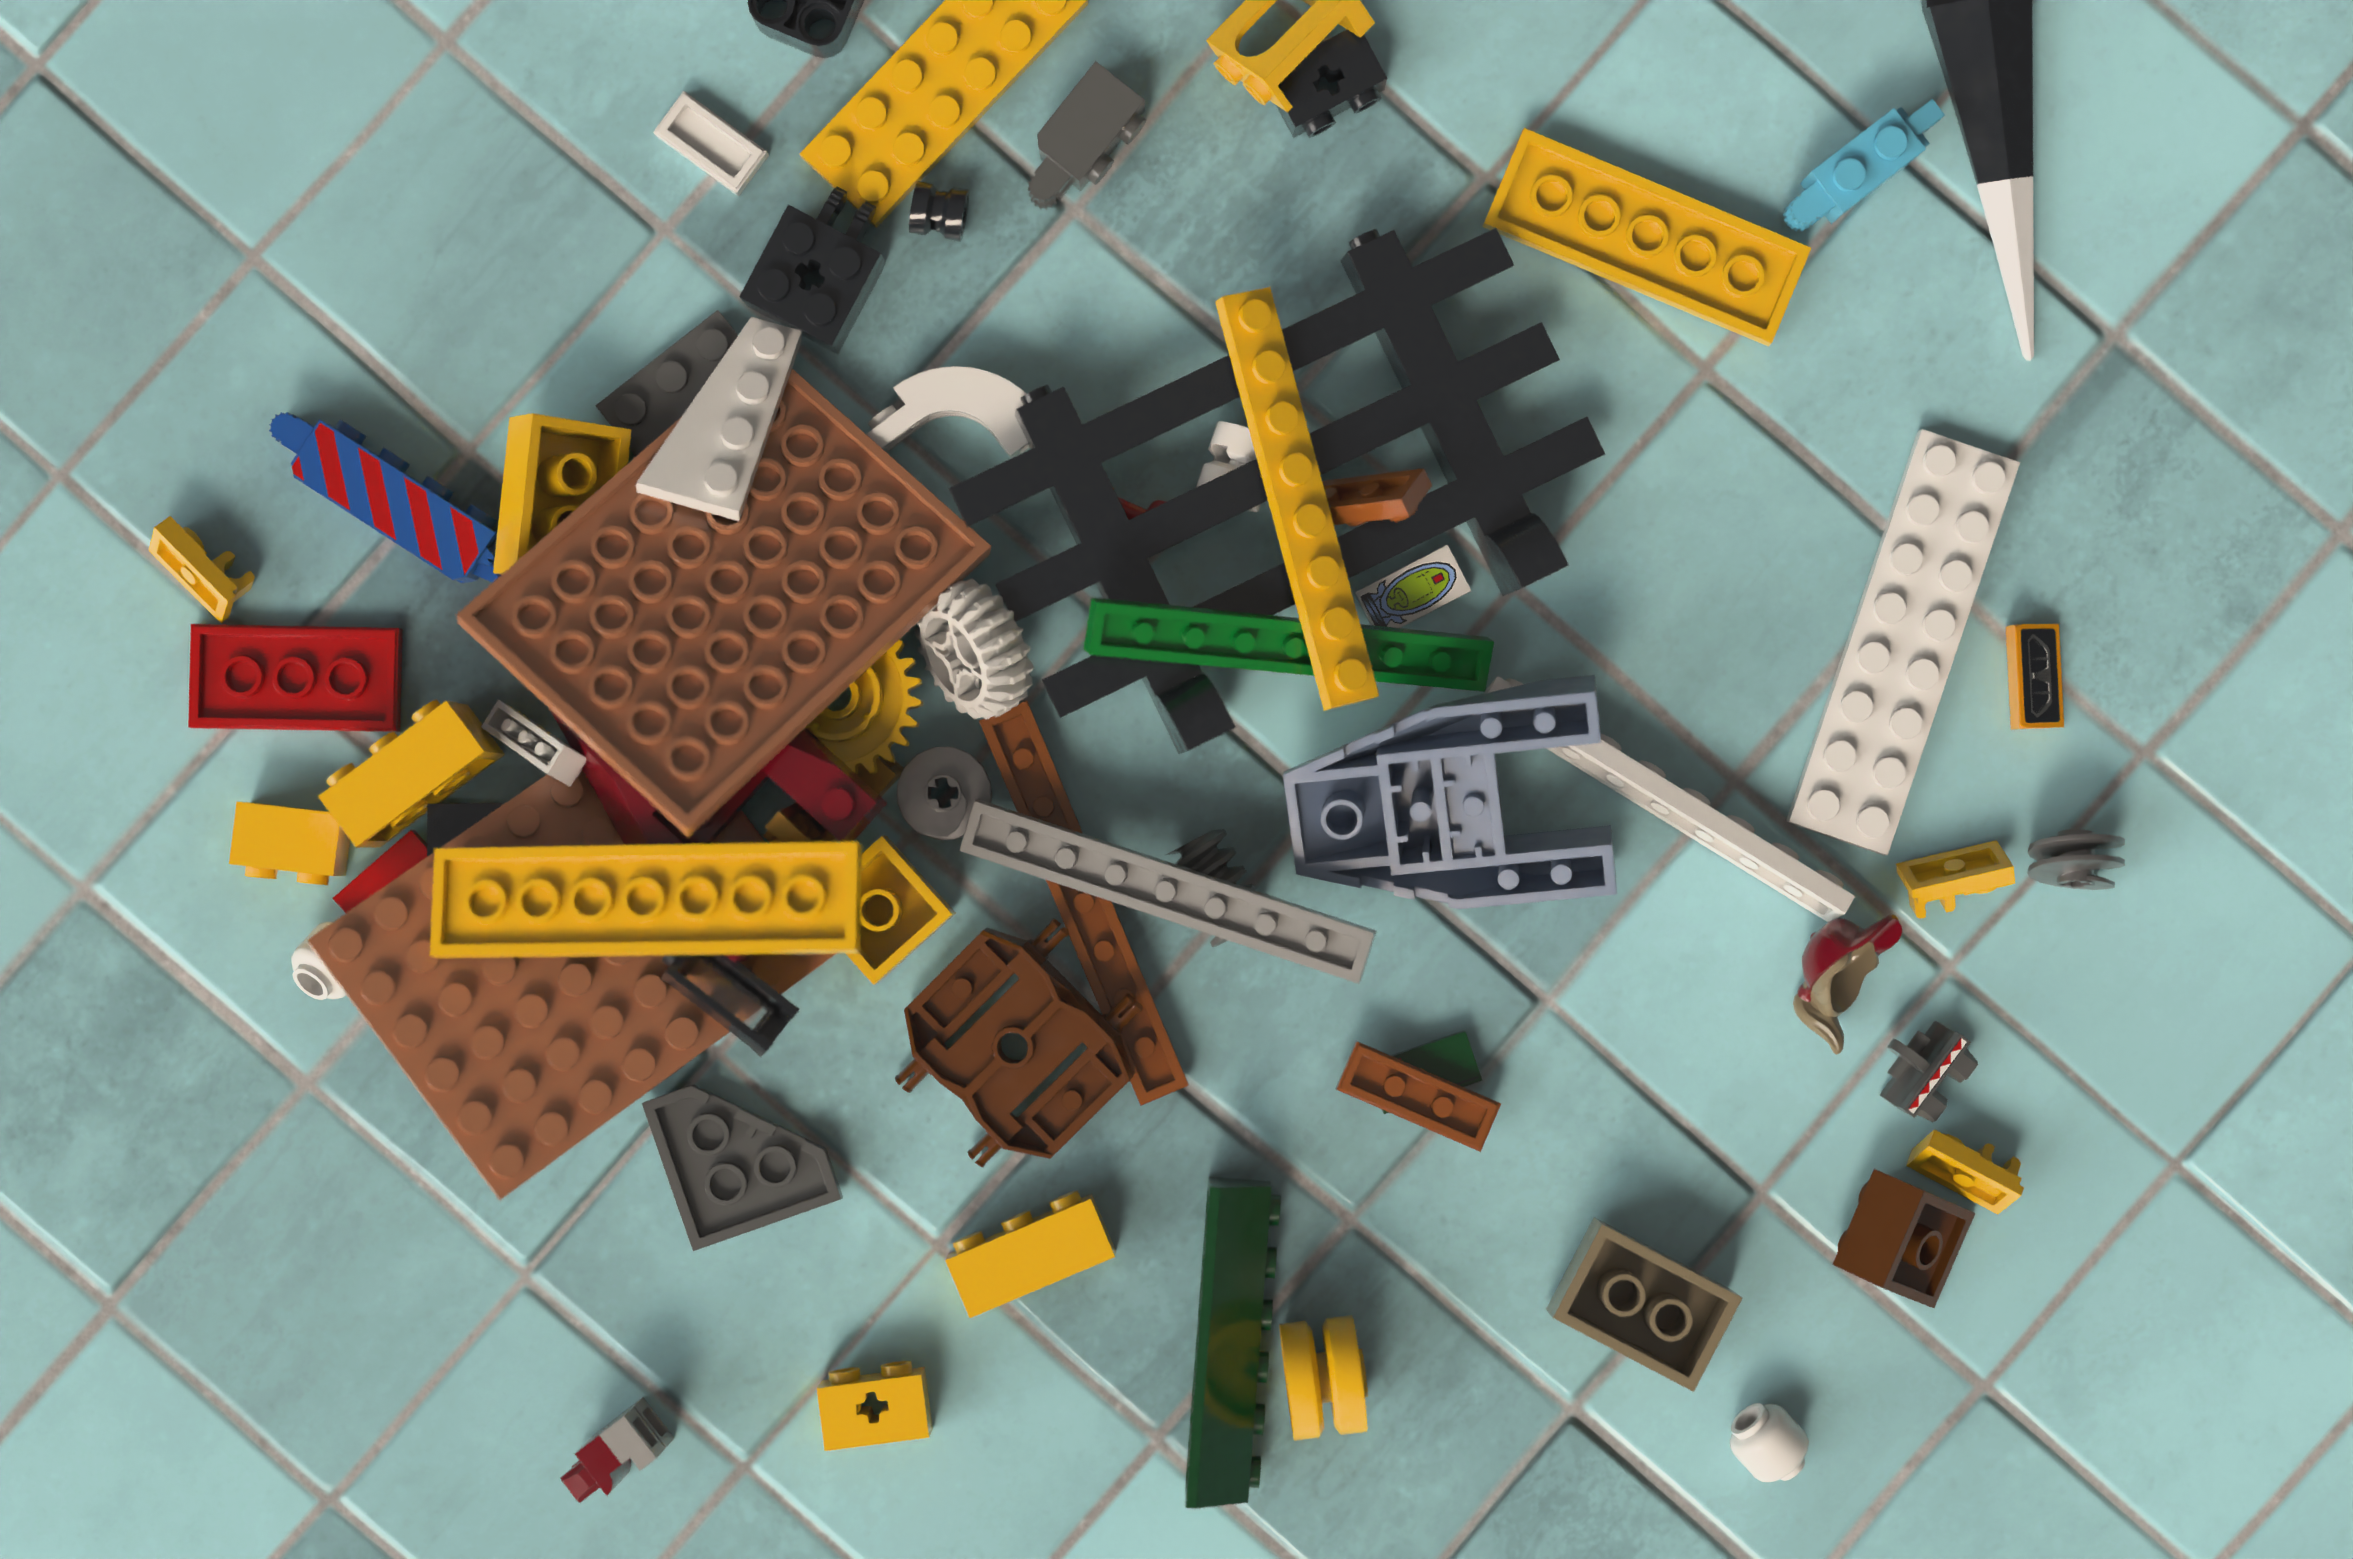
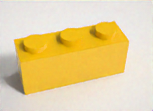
(1029, 1253)

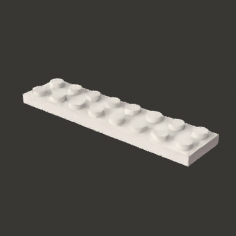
(1902, 642)

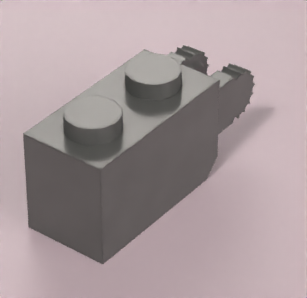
(1084, 134)

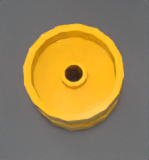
(1324, 1377)

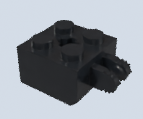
(809, 245)

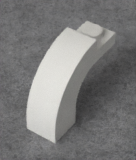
(953, 392)

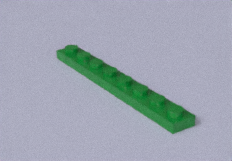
(1278, 644)

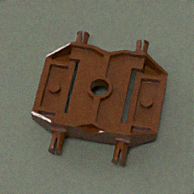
(1051, 1020)

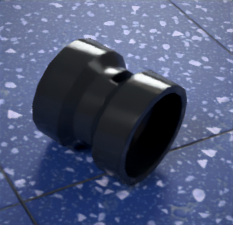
(938, 211)

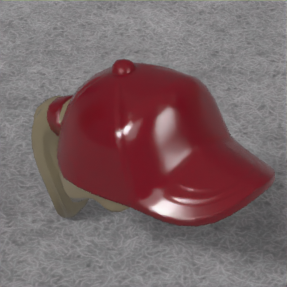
(1834, 972)

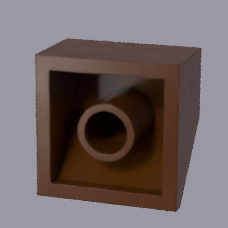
(1903, 1238)

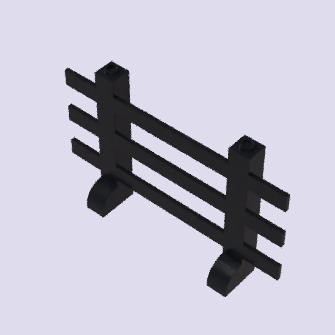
(1434, 395)

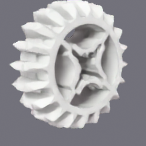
(975, 650)

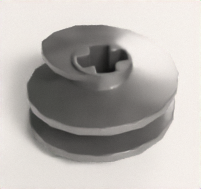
(922, 775)
(2071, 859)

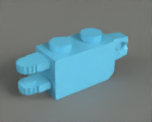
(1862, 166)

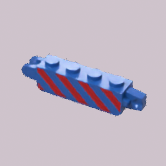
(389, 499)

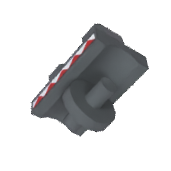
(1923, 1067)

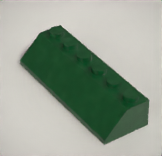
(1228, 1342)

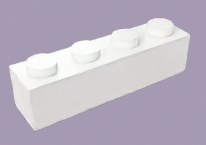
(534, 743)

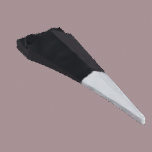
(1989, 78)

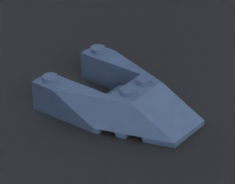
(1423, 804)

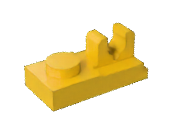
(186, 560)
(1955, 872)
(1967, 1171)

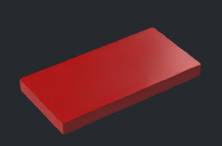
(295, 678)

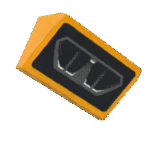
(2034, 676)

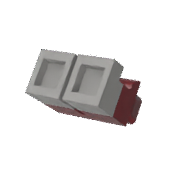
(607, 1454)

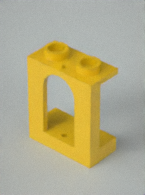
(1267, 70)

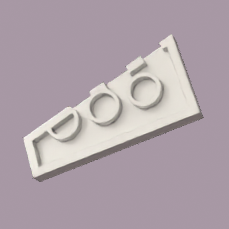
(723, 433)

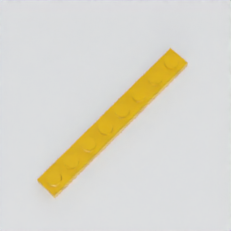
(1297, 498)

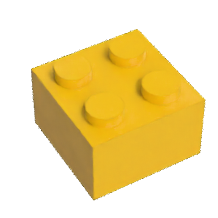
(896, 910)

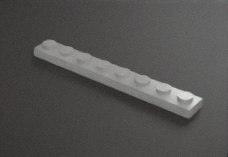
(1168, 891)

